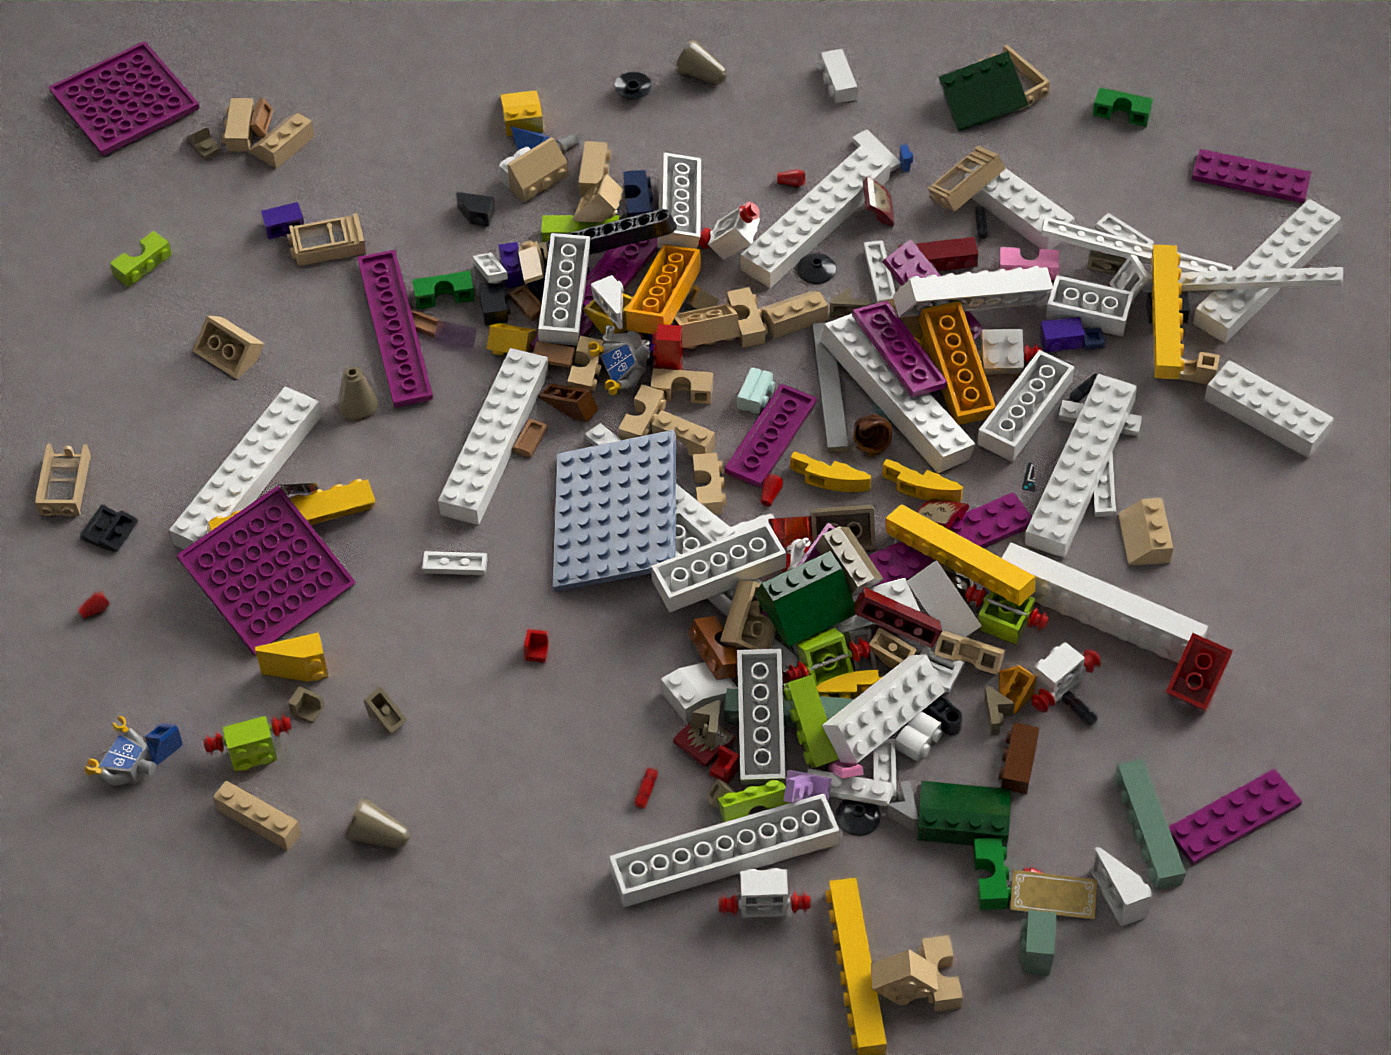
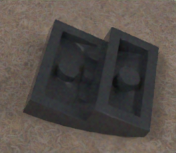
(108, 528)

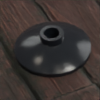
(632, 85)
(816, 268)
(857, 823)

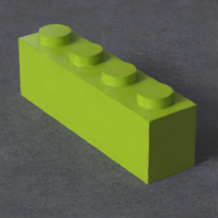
(566, 224)
(809, 717)

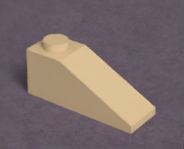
(531, 261)

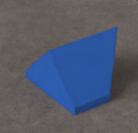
(527, 138)
(163, 742)

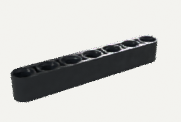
(628, 231)

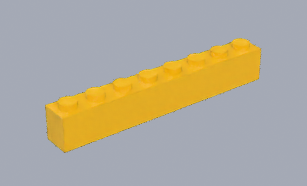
(1166, 313)
(326, 504)
(960, 555)
(856, 963)

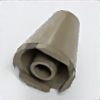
(700, 64)
(356, 395)
(376, 827)

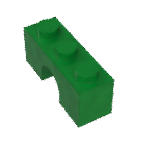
(1110, 101)
(429, 288)
(990, 856)

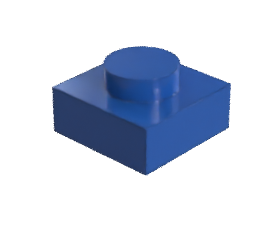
(905, 158)

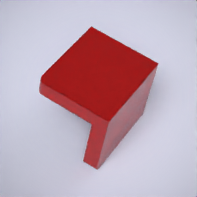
(536, 645)
(726, 765)

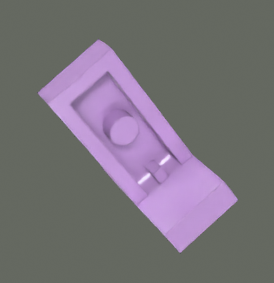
(805, 785)

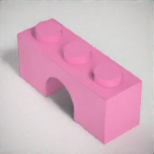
(1011, 258)

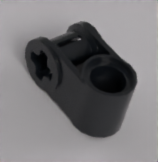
(944, 712)

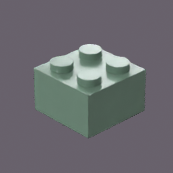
(1037, 942)

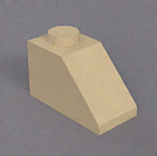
(890, 648)

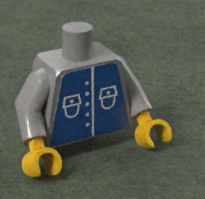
(622, 362)
(124, 760)

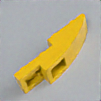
(834, 477)
(920, 486)
(849, 684)

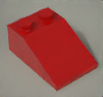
(1199, 672)

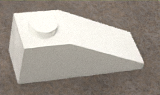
(609, 297)

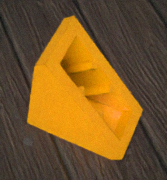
(1017, 685)

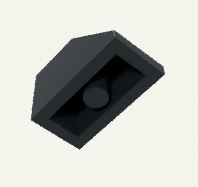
(476, 208)

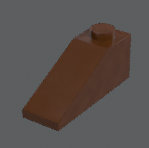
(571, 401)

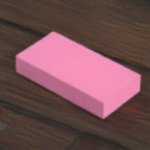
(845, 770)

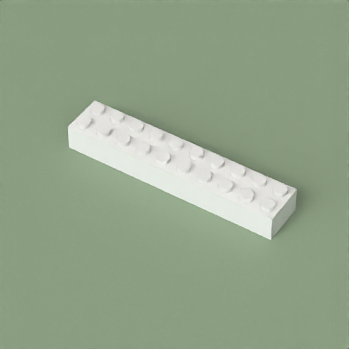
(813, 217)
(1286, 248)
(917, 417)
(493, 436)
(249, 465)
(1080, 466)
(1106, 605)
(724, 850)

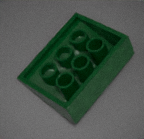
(983, 91)
(807, 599)
(963, 813)

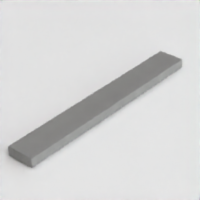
(830, 394)

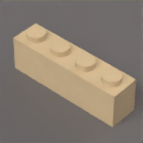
(257, 815)

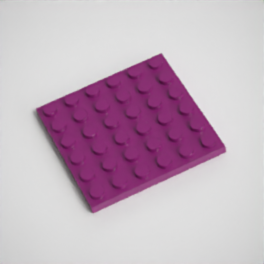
(123, 98)
(266, 569)

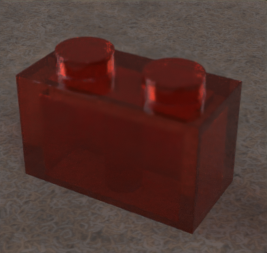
(791, 528)

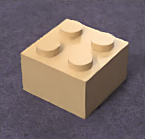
(904, 977)

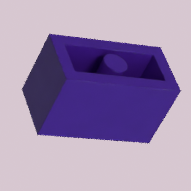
(279, 218)
(511, 263)
(1062, 334)

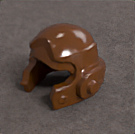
(872, 434)

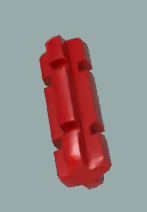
(646, 788)

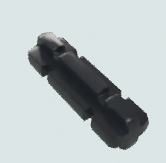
(981, 222)
(1083, 389)
(1079, 708)

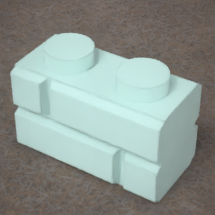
(755, 391)

